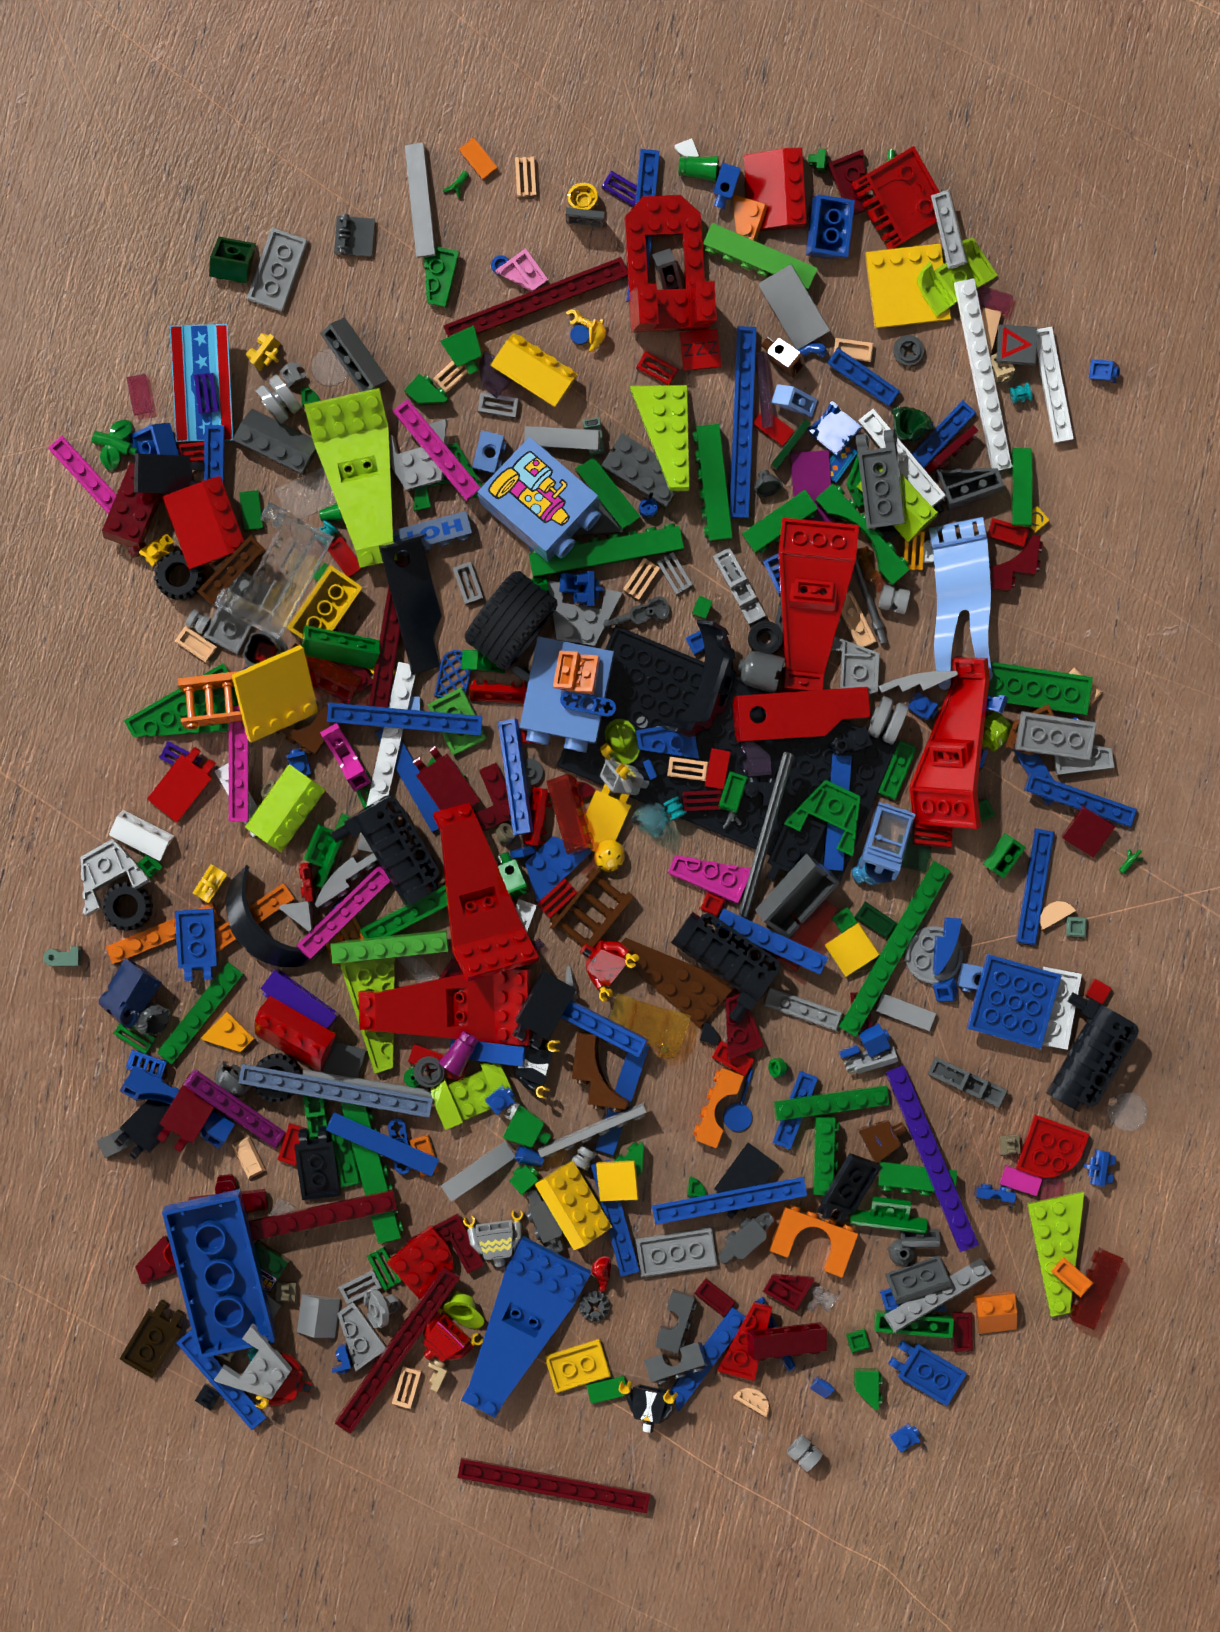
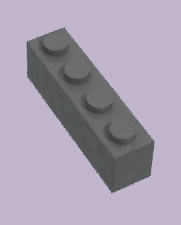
(353, 355)

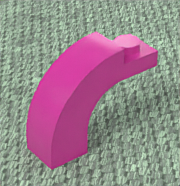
(345, 757)

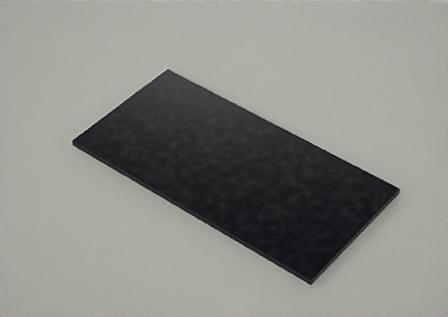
(660, 686)

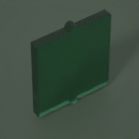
(916, 856)

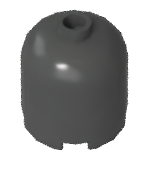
(760, 670)

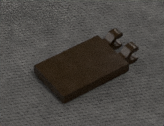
(152, 1340)

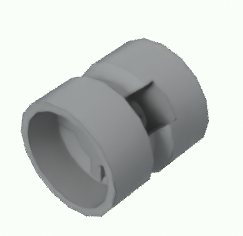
(894, 599)
(804, 1453)

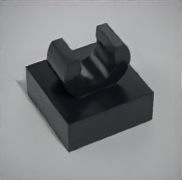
(207, 1396)

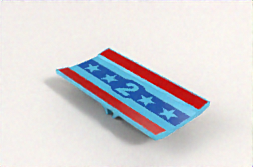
(194, 352)

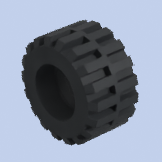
(162, 577)
(111, 911)
(288, 1065)

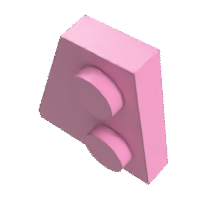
(523, 271)

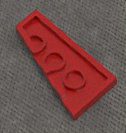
(737, 1360)

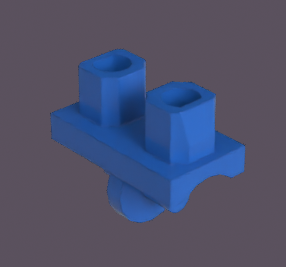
(590, 588)
(1098, 1168)

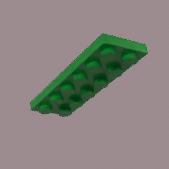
(1041, 687)

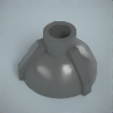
(767, 484)
(894, 1253)

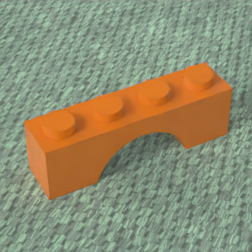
(726, 1084)

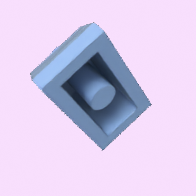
(794, 400)

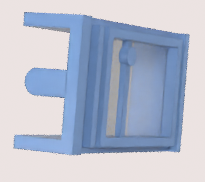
(887, 838)

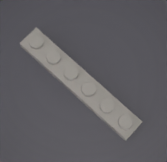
(585, 1134)
(920, 1306)

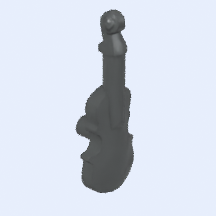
(656, 609)

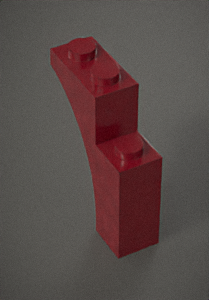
(1024, 564)

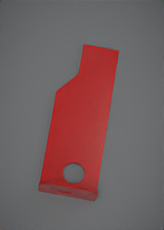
(798, 713)

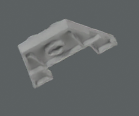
(415, 466)
(581, 623)
(858, 665)
(105, 866)
(263, 1373)

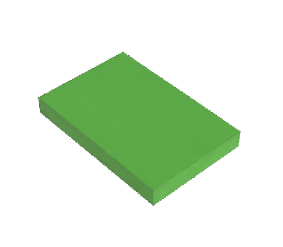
(457, 703)

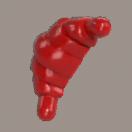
(601, 1270)

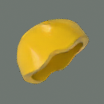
(583, 199)
(609, 861)

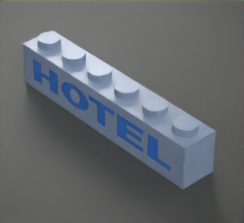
(438, 531)

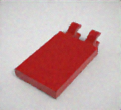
(181, 785)

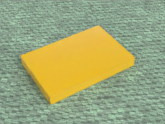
(577, 1365)

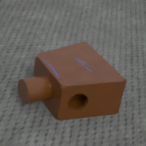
(788, 360)
(881, 1138)

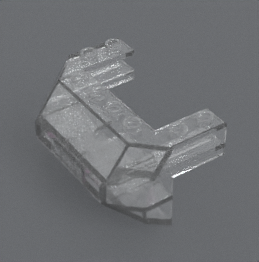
(282, 574)

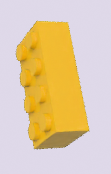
(573, 1205)

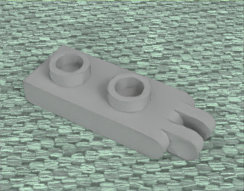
(862, 1062)

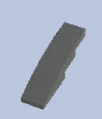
(968, 1082)

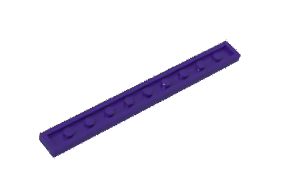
(932, 1159)

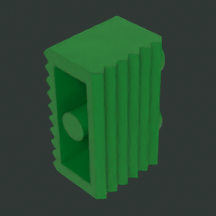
(1004, 855)

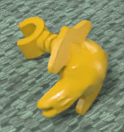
(596, 329)

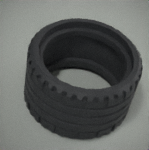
(510, 620)

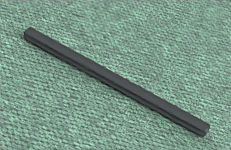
(766, 834)

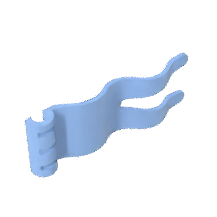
(961, 584)

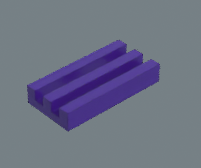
(617, 194)
(206, 396)
(166, 751)

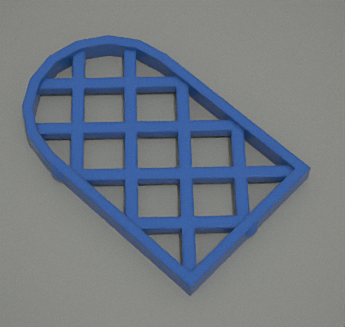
(447, 675)

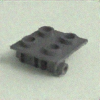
(354, 236)

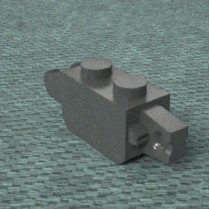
(546, 1225)
(746, 1237)

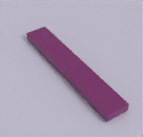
(234, 1108)

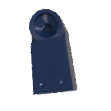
(129, 992)

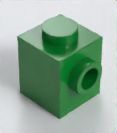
(524, 1178)

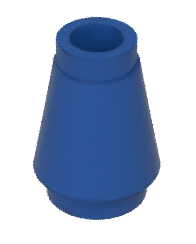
(528, 1156)

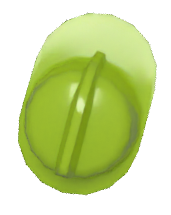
(623, 740)
(463, 1310)

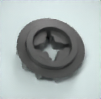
(917, 349)
(436, 1076)
(594, 1296)

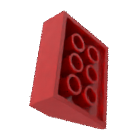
(777, 181)
(204, 522)
(294, 1033)

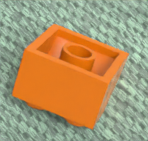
(996, 1312)

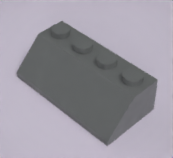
(276, 441)

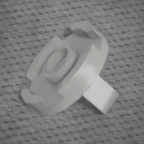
(380, 1307)

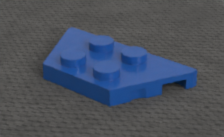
(550, 866)

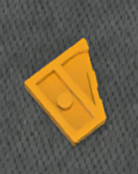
(228, 1033)

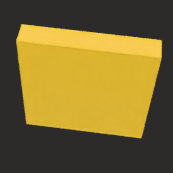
(617, 1180)

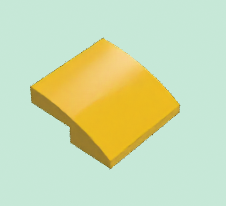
(852, 949)

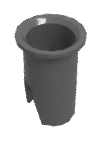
(254, 637)

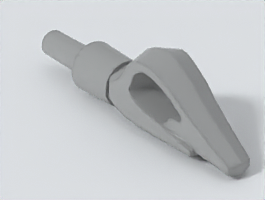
(571, 981)

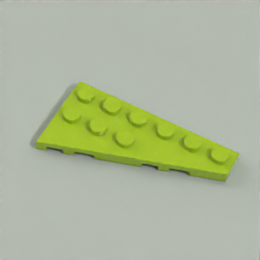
(666, 423)
(372, 976)

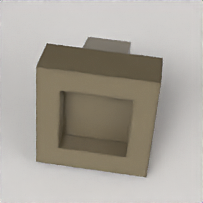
(1009, 1144)
(286, 1291)

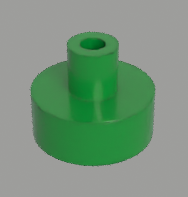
(777, 1067)
(408, 1078)

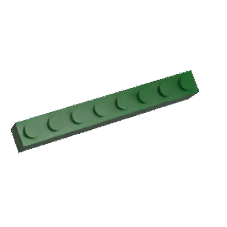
(611, 550)
(373, 1175)

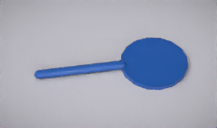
(737, 1115)

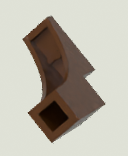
(588, 1068)

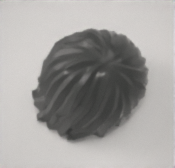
(152, 1019)

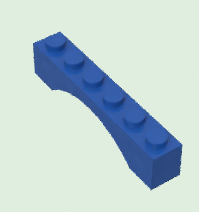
(143, 1086)

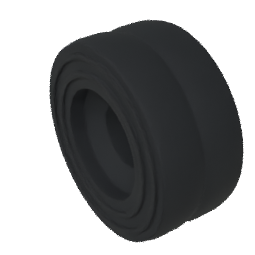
(765, 627)

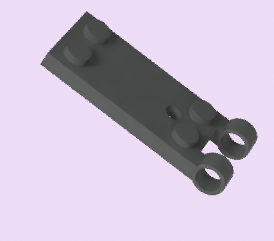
(881, 489)

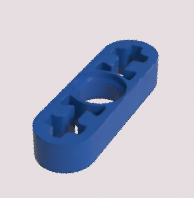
(572, 706)
(392, 1132)

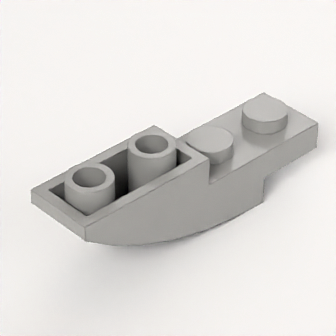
(337, 883)

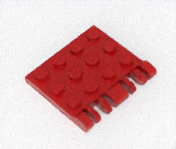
(903, 196)

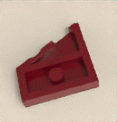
(788, 1288)

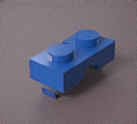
(987, 1192)

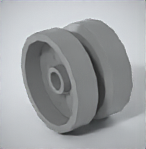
(278, 399)
(888, 720)

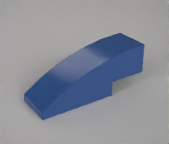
(945, 944)

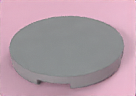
(920, 956)

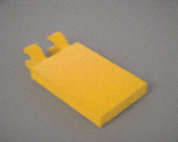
(606, 815)

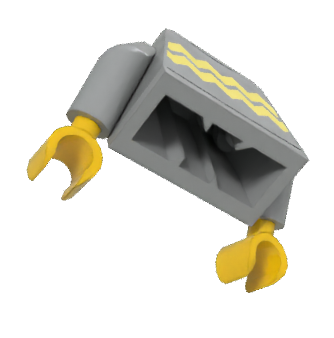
(620, 776)
(495, 1239)

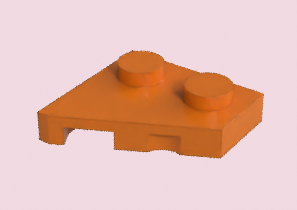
(748, 216)

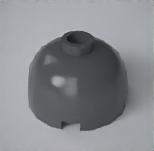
(228, 1078)

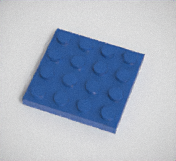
(1013, 1001)

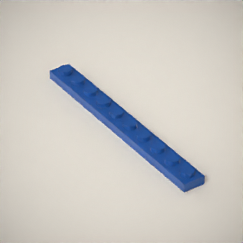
(742, 422)

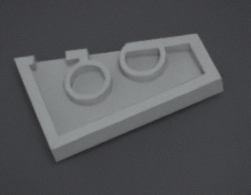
(1100, 759)
(360, 1336)

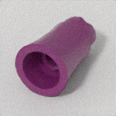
(459, 1053)

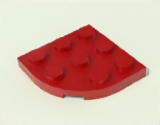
(1050, 1148)
(422, 1260)

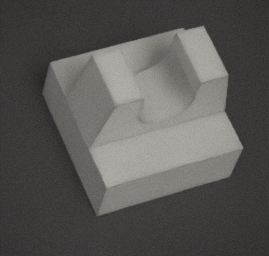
(291, 375)

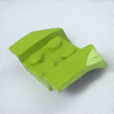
(938, 284)
(467, 1096)

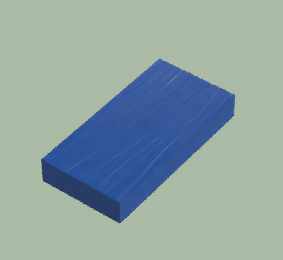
(218, 1272)

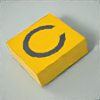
(1038, 519)

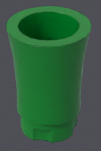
(699, 167)

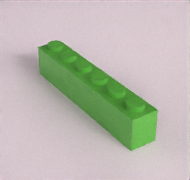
(753, 254)
(389, 946)

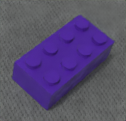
(298, 998)

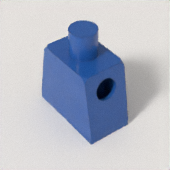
(728, 175)

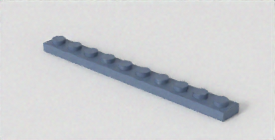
(335, 1090)

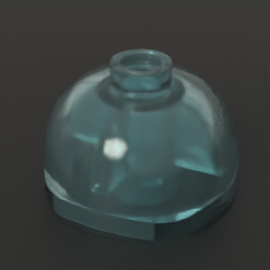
(652, 819)

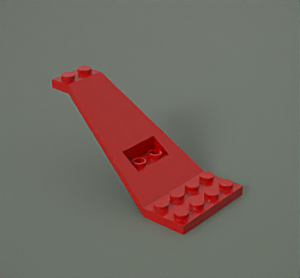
(815, 559)
(945, 784)
(491, 934)
(435, 1007)

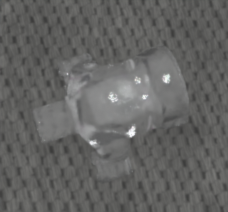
(822, 1296)

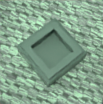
(1076, 926)

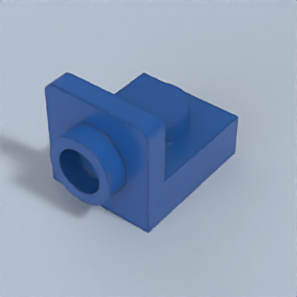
(1104, 370)
(923, 707)
(299, 760)
(500, 1099)
(344, 1357)
(905, 1437)

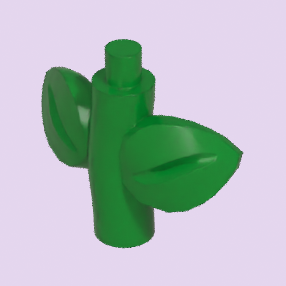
(114, 444)

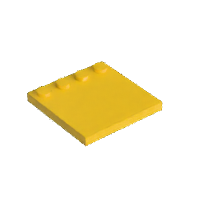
(894, 285)
(275, 693)

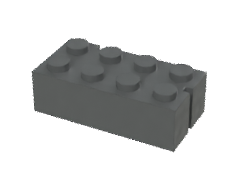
(638, 469)
(798, 893)

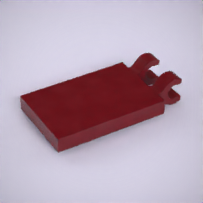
(445, 782)
(185, 1117)

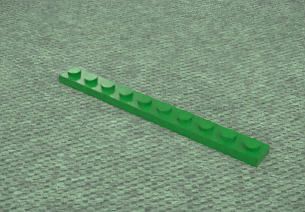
(894, 948)

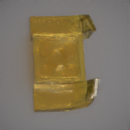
(661, 1026)

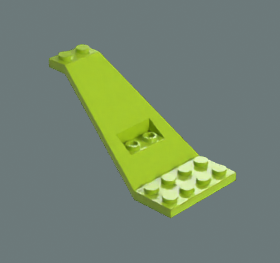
(350, 433)

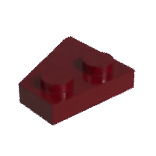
(154, 1264)

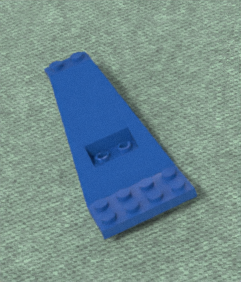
(538, 1287)

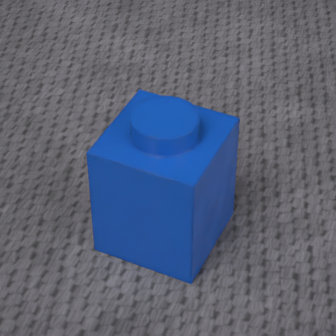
(875, 1040)

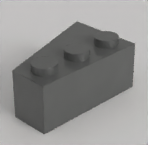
(968, 485)

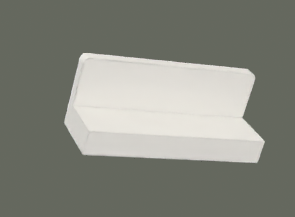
(140, 835)

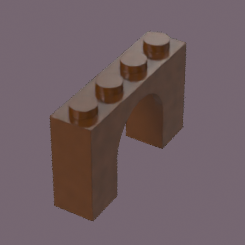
(310, 736)

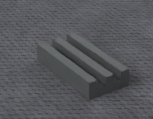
(912, 1239)

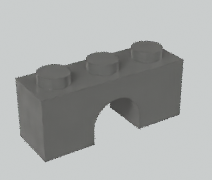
(671, 1338)
(692, 1359)

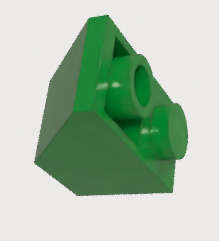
(424, 393)
(475, 661)
(635, 1153)
(867, 1385)

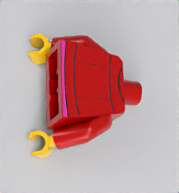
(446, 1339)

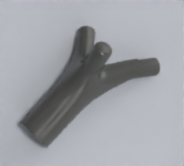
(732, 817)

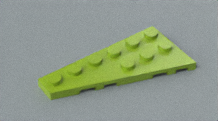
(1056, 1236)

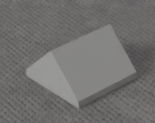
(301, 913)
(318, 1316)

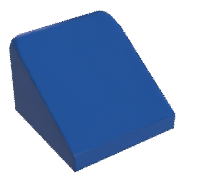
(946, 990)
(822, 1387)

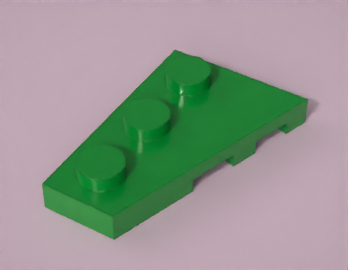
(440, 275)

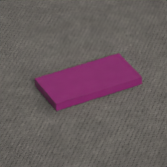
(811, 473)

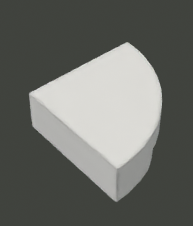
(686, 148)
(511, 1111)

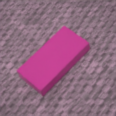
(1020, 1180)

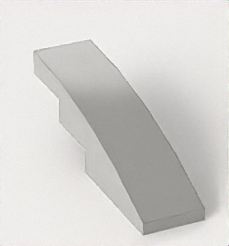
(739, 587)
(925, 679)
(478, 1171)

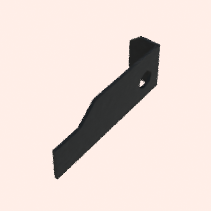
(413, 601)

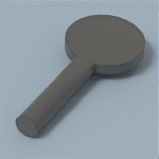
(533, 773)

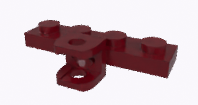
(253, 1199)

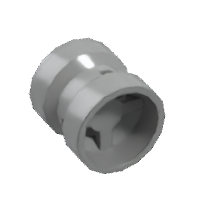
(198, 621)
(580, 1160)

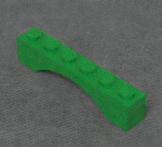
(835, 504)

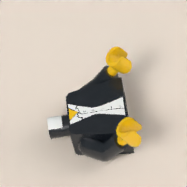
(536, 1067)
(649, 1404)

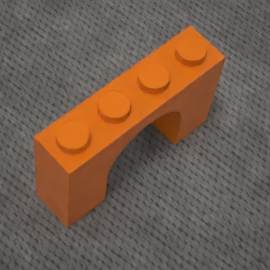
(841, 1238)

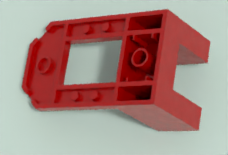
(674, 308)

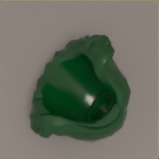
(911, 423)

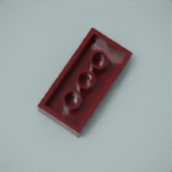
(130, 513)

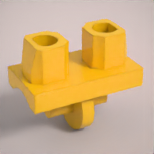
(265, 353)
(157, 549)
(210, 883)

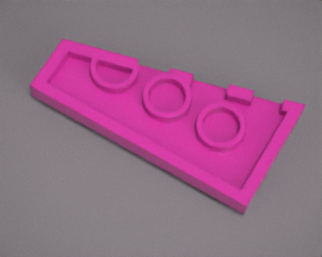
(716, 878)

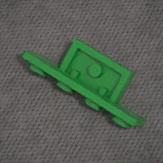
(323, 851)
(889, 1215)

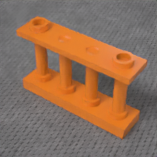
(208, 683)

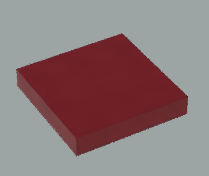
(1088, 831)

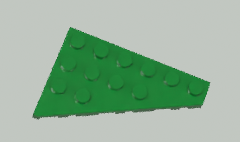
(165, 714)

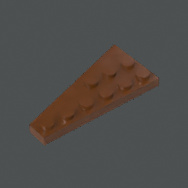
(684, 985)

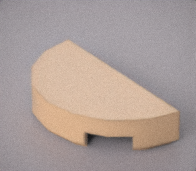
(1054, 912)
(754, 1399)

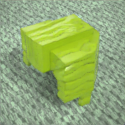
(995, 731)

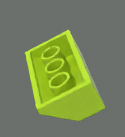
(917, 510)
(285, 808)

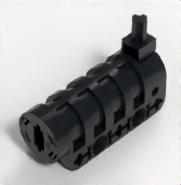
(392, 849)
(726, 960)
(1090, 1053)

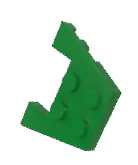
(421, 494)
(833, 806)

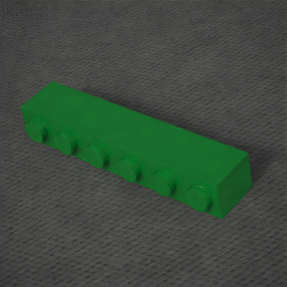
(713, 483)

